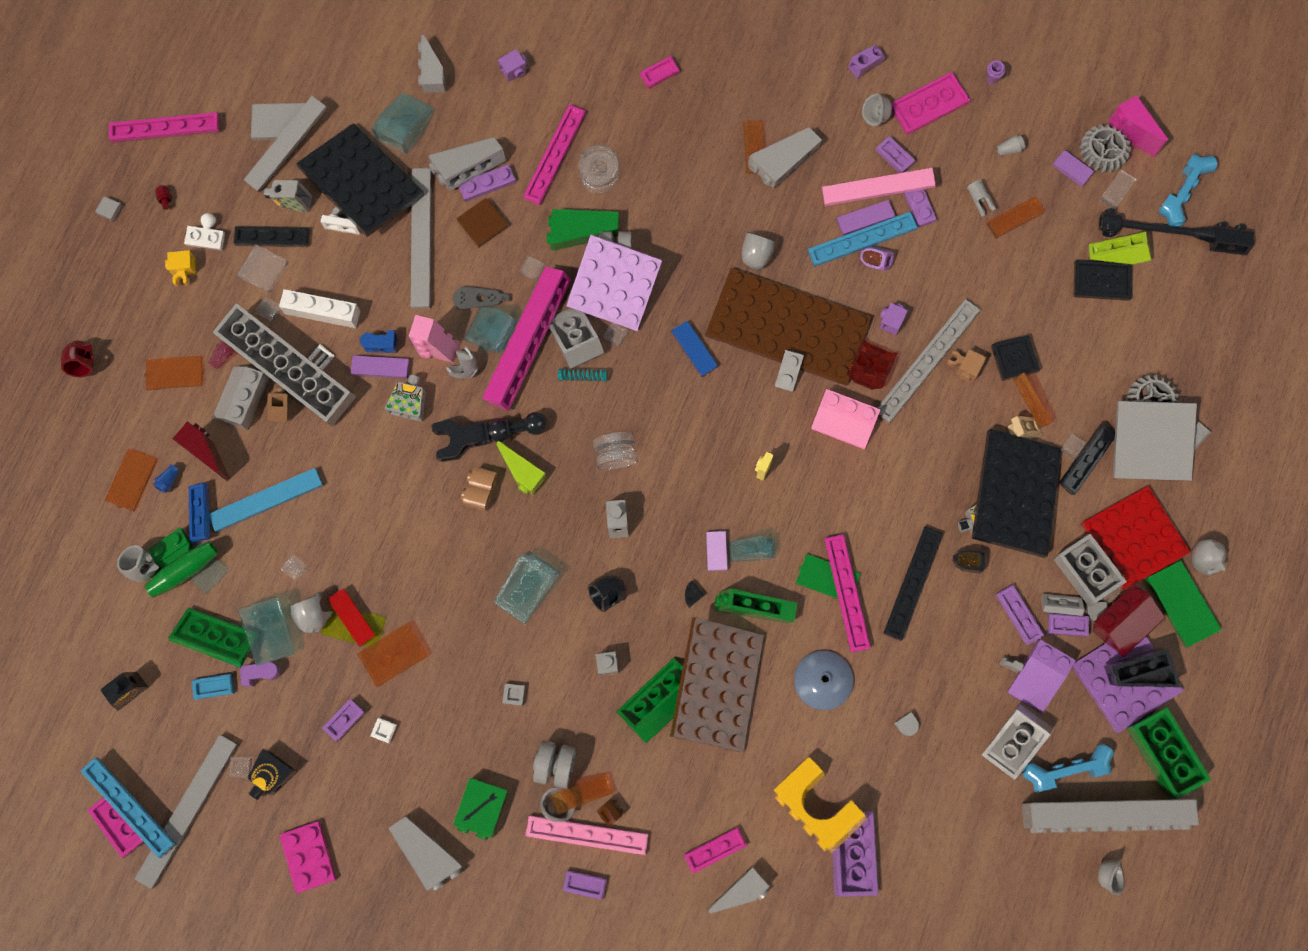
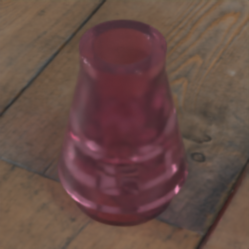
(220, 354)

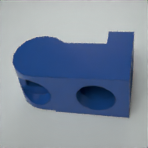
(380, 343)

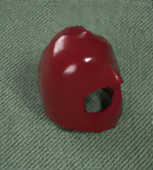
(77, 359)

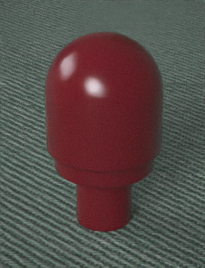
(163, 196)

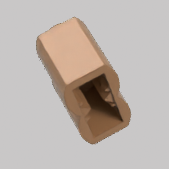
(479, 488)

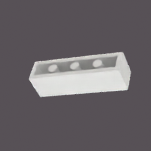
(319, 308)

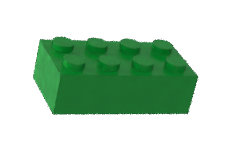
(1168, 754)

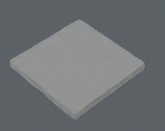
(1154, 440)

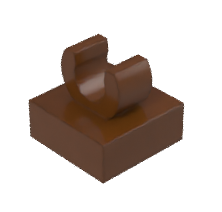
(609, 813)

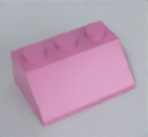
(845, 419)

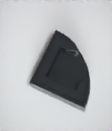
(692, 594)

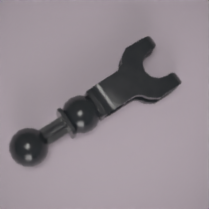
(483, 433)

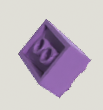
(1041, 676)

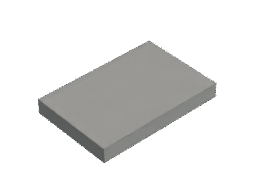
(272, 119)

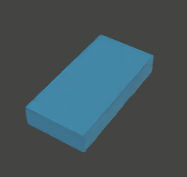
(212, 687)

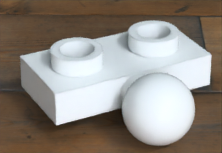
(205, 236)

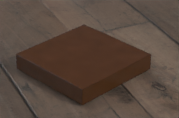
(482, 222)

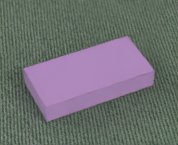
(716, 551)

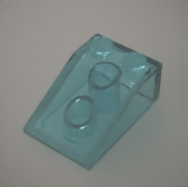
(401, 122)
(526, 586)
(266, 631)

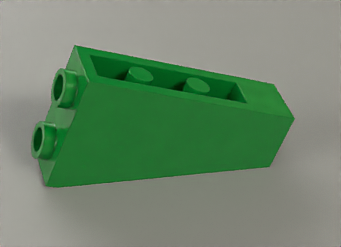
(575, 226)
(755, 606)

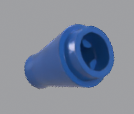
(166, 479)

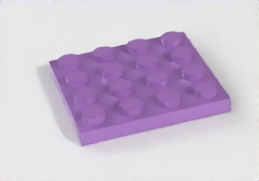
(1119, 704)

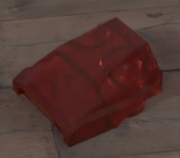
(871, 366)

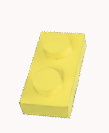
(763, 465)

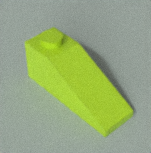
(1125, 249)
(525, 474)

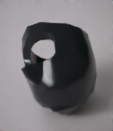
(607, 591)

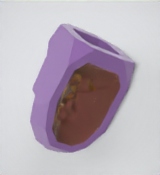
(877, 258)

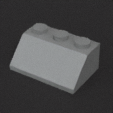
(241, 397)

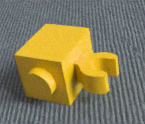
(180, 265)

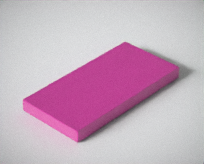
(929, 103)

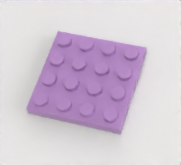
(614, 282)

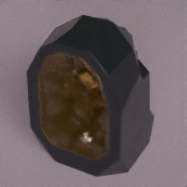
(969, 561)

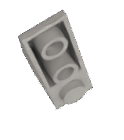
(432, 73)

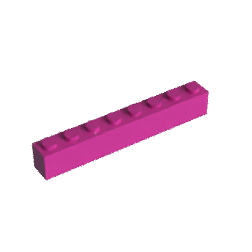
(526, 338)

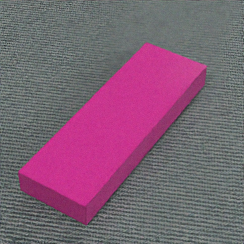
(715, 850)

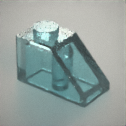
(752, 549)

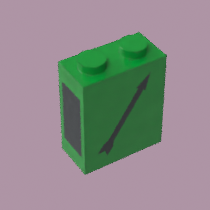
(480, 808)

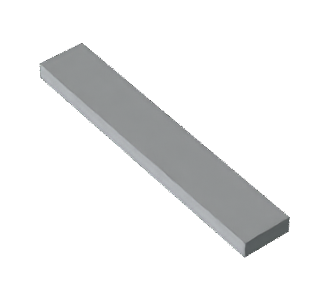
(285, 144)

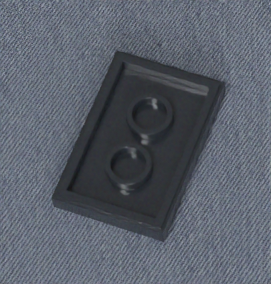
(1102, 280)

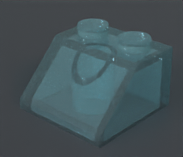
(490, 329)

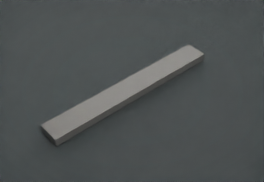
(421, 241)
(927, 360)
(188, 808)

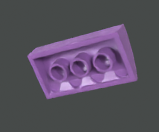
(856, 862)

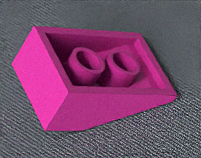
(1138, 126)

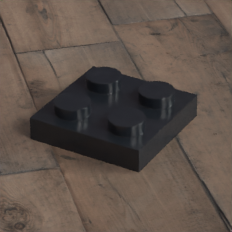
(1015, 357)

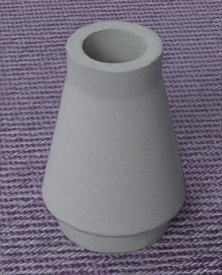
(1011, 146)

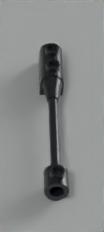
(1220, 237)

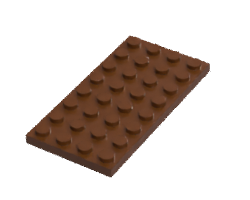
(776, 318)

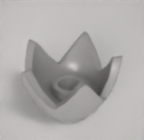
(467, 365)

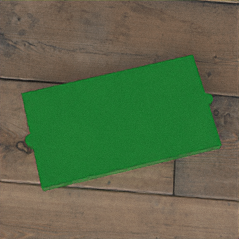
(817, 576)

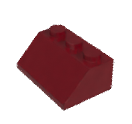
(1128, 620)

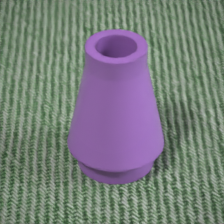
(995, 71)

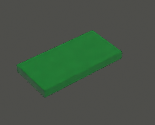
(1183, 604)
(211, 637)

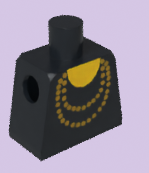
(123, 690)
(269, 774)

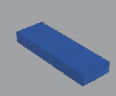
(694, 349)
(199, 512)

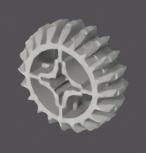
(1116, 148)
(1151, 386)

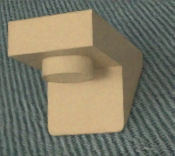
(1024, 427)

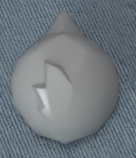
(756, 250)
(1207, 556)
(136, 564)
(309, 615)

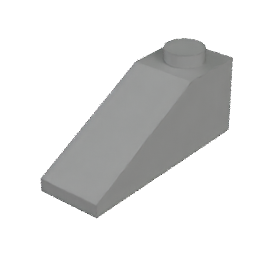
(745, 890)

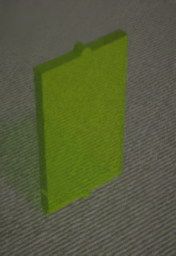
(336, 629)

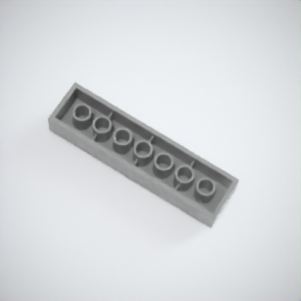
(284, 364)
(1114, 814)

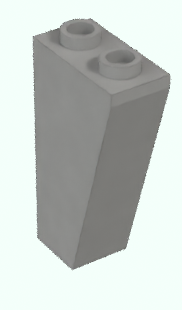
(782, 158)
(466, 162)
(425, 854)

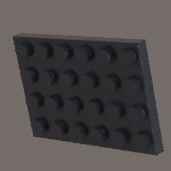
(360, 179)
(1016, 493)

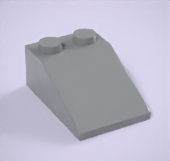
(575, 337)
(1017, 741)

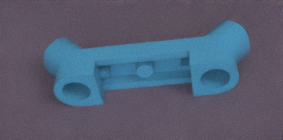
(1172, 205)
(1096, 766)

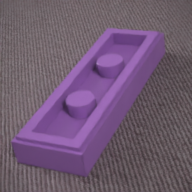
(865, 217)
(380, 367)
(1019, 615)

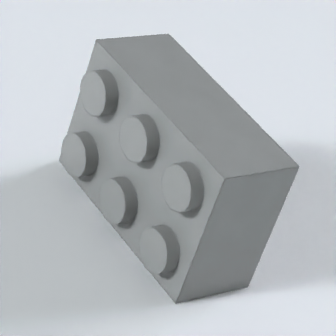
(1089, 570)

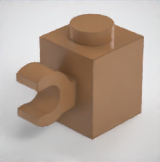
(969, 365)
(277, 406)

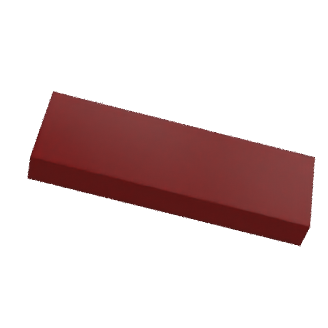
(351, 617)

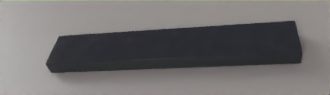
(912, 583)

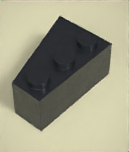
(1144, 670)

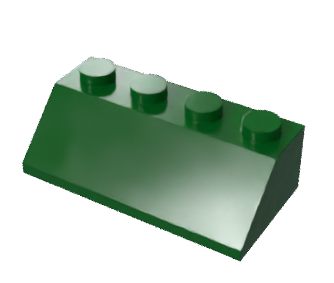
(654, 702)

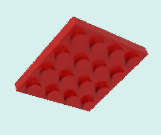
(1137, 536)

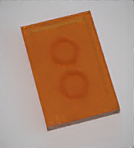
(392, 655)

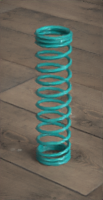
(582, 373)

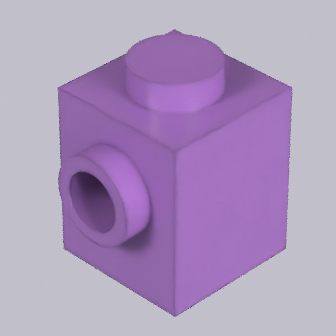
(513, 65)
(892, 318)

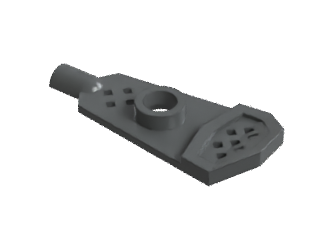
(471, 297)

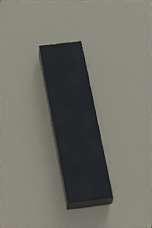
(271, 236)
(1087, 459)

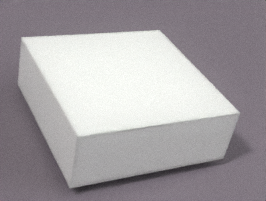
(383, 730)

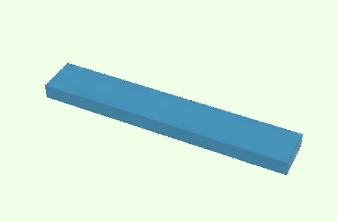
(862, 239)
(265, 500)
(128, 807)

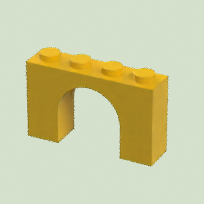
(830, 831)

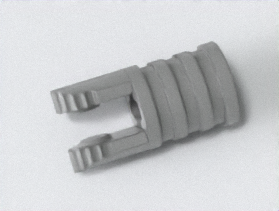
(979, 195)

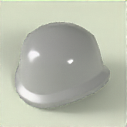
(876, 109)
(548, 808)
(1111, 876)

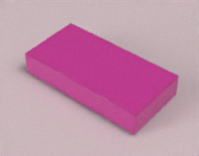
(659, 72)

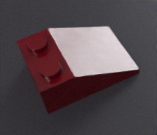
(196, 442)

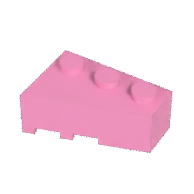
(431, 340)

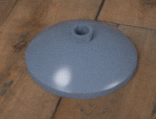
(814, 691)

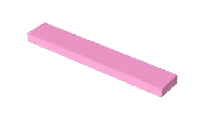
(878, 187)
(587, 835)

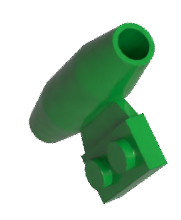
(177, 561)

